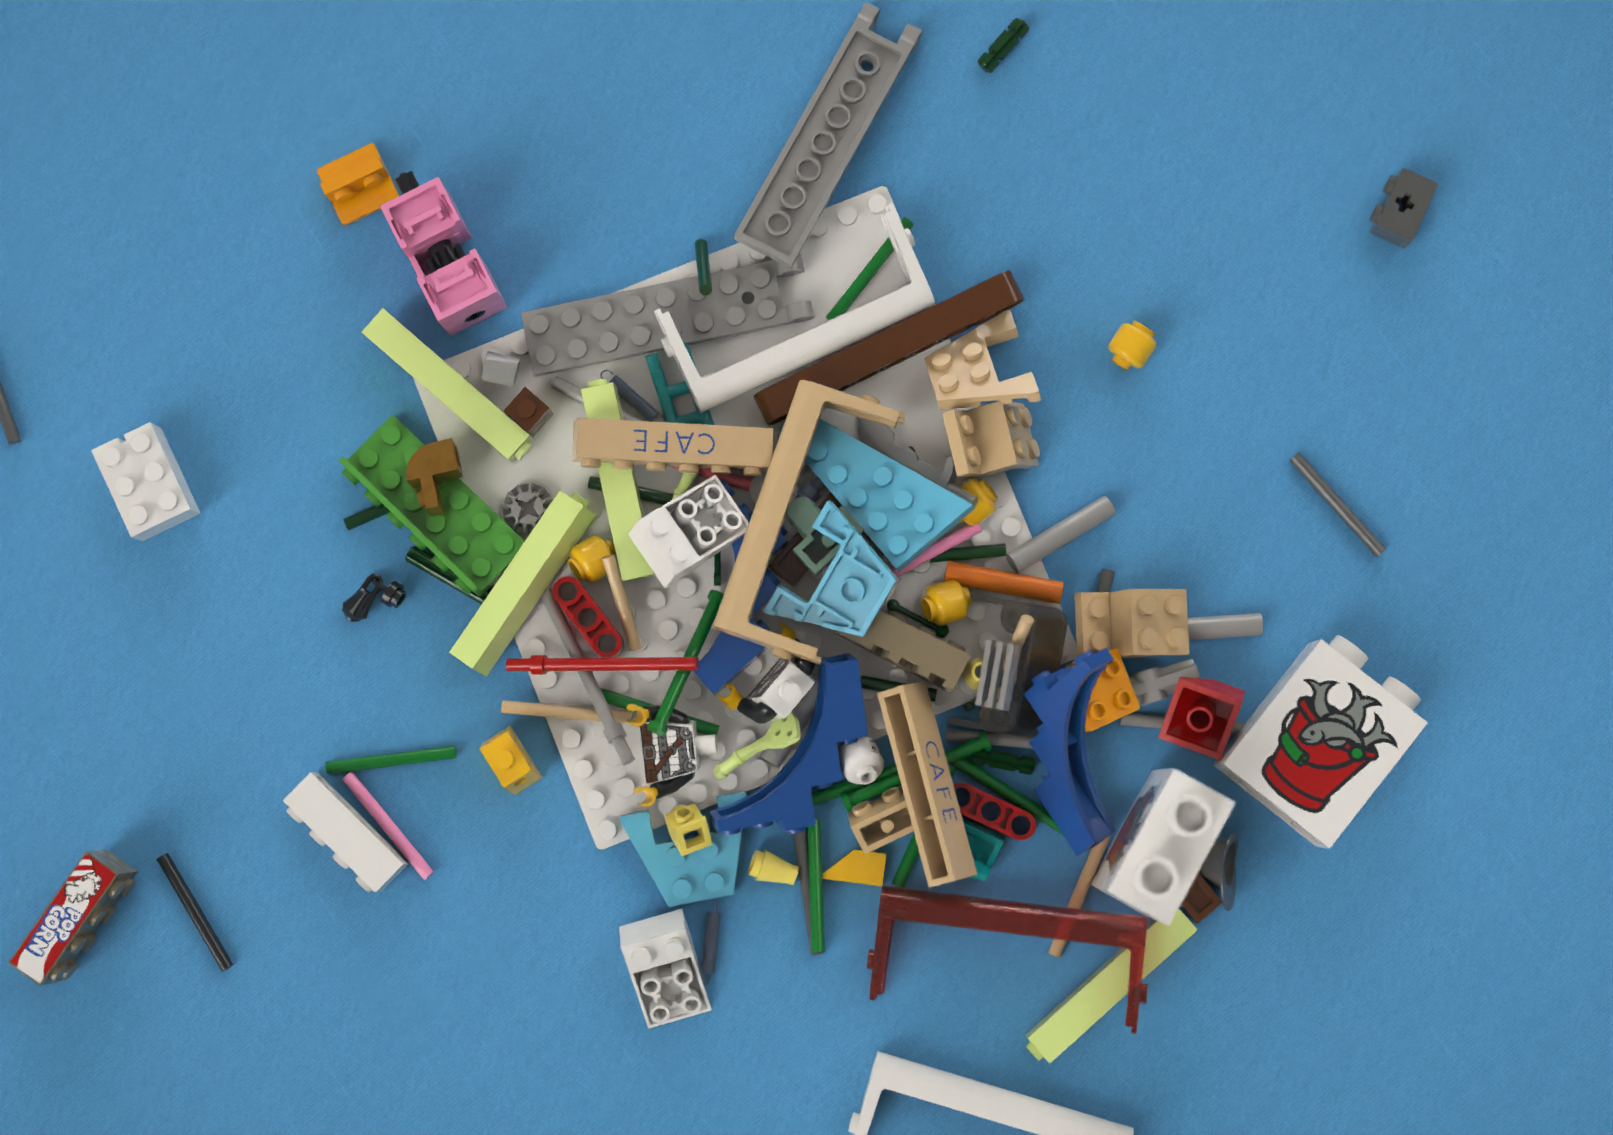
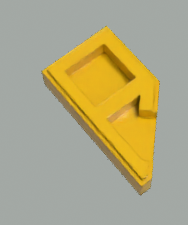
(858, 868)

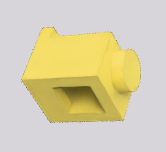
(684, 820)

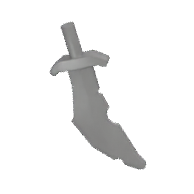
(882, 439)

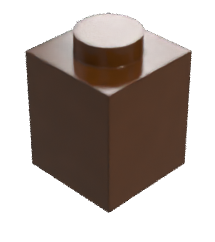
(528, 411)

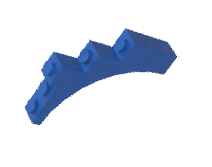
(729, 653)
(1061, 746)
(815, 764)

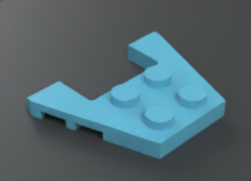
(851, 587)
(690, 877)

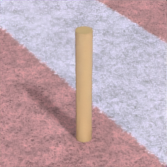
(622, 602)

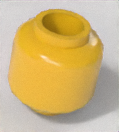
(1132, 345)
(986, 501)
(587, 558)
(945, 602)

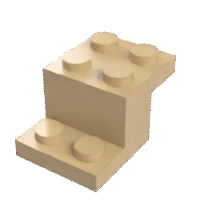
(991, 439)
(1133, 622)

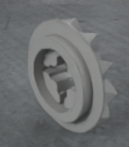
(512, 509)

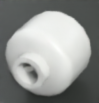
(861, 760)

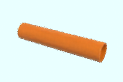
(1004, 582)

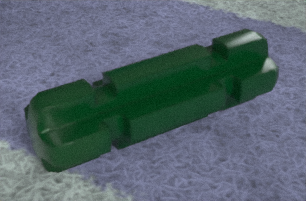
(1003, 45)
(1004, 761)

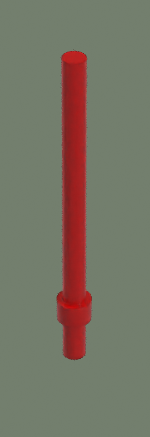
(541, 664)

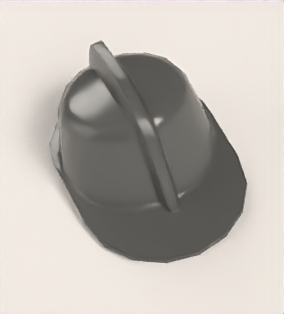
(1220, 868)

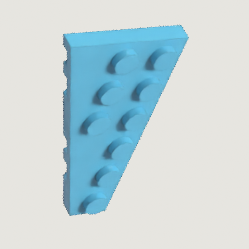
(888, 500)

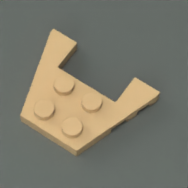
(965, 373)

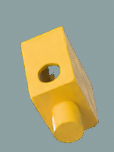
(510, 761)

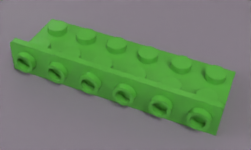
(464, 539)

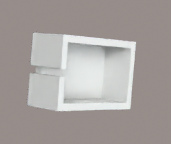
(145, 482)

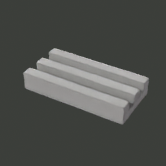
(992, 675)

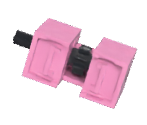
(431, 236)

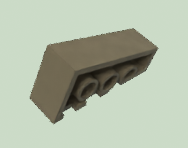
(913, 649)

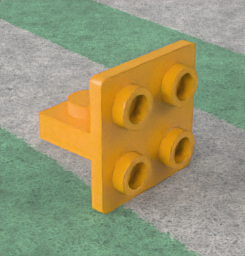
(357, 184)
(1111, 696)

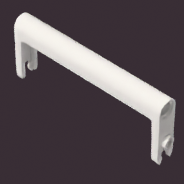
(813, 343)
(975, 1099)

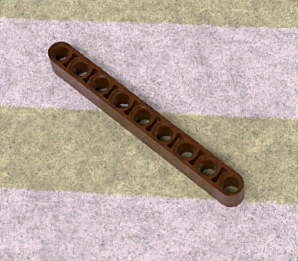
(896, 343)

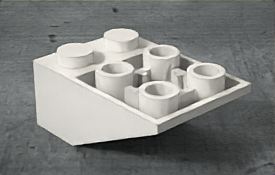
(688, 530)
(664, 968)

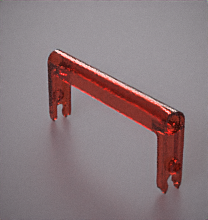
(1010, 918)

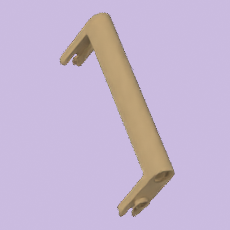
(772, 507)

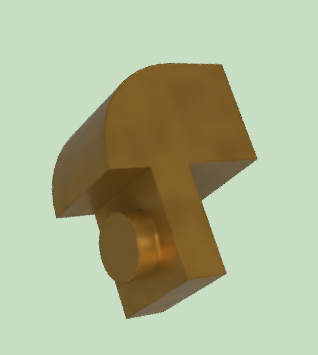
(430, 466)

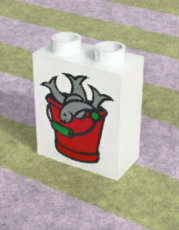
(1323, 740)
(1162, 844)

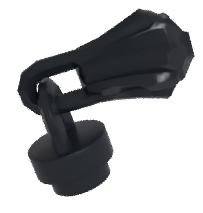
(358, 605)

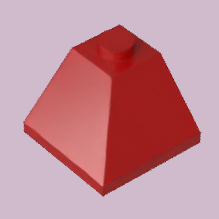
(1202, 715)

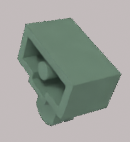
(816, 549)

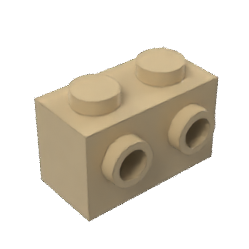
(880, 820)

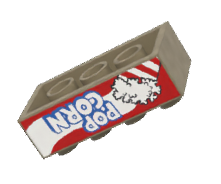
(74, 917)

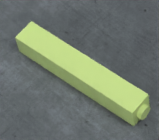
(448, 386)
(618, 486)
(523, 582)
(1104, 990)

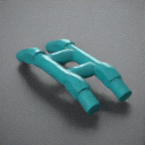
(666, 393)

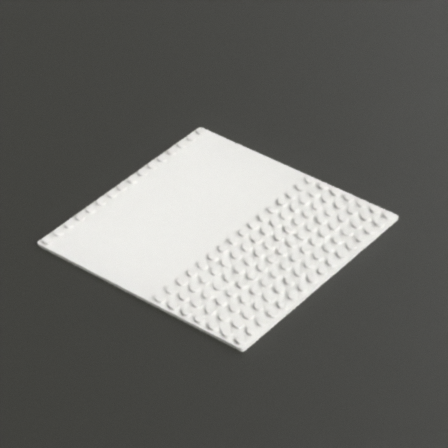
(668, 616)

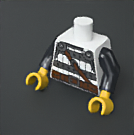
(777, 691)
(672, 758)

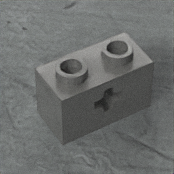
(1415, 194)

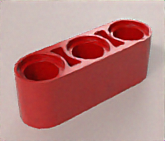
(574, 610)
(1006, 814)

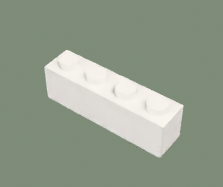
(345, 832)

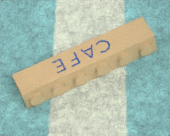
(672, 444)
(927, 784)

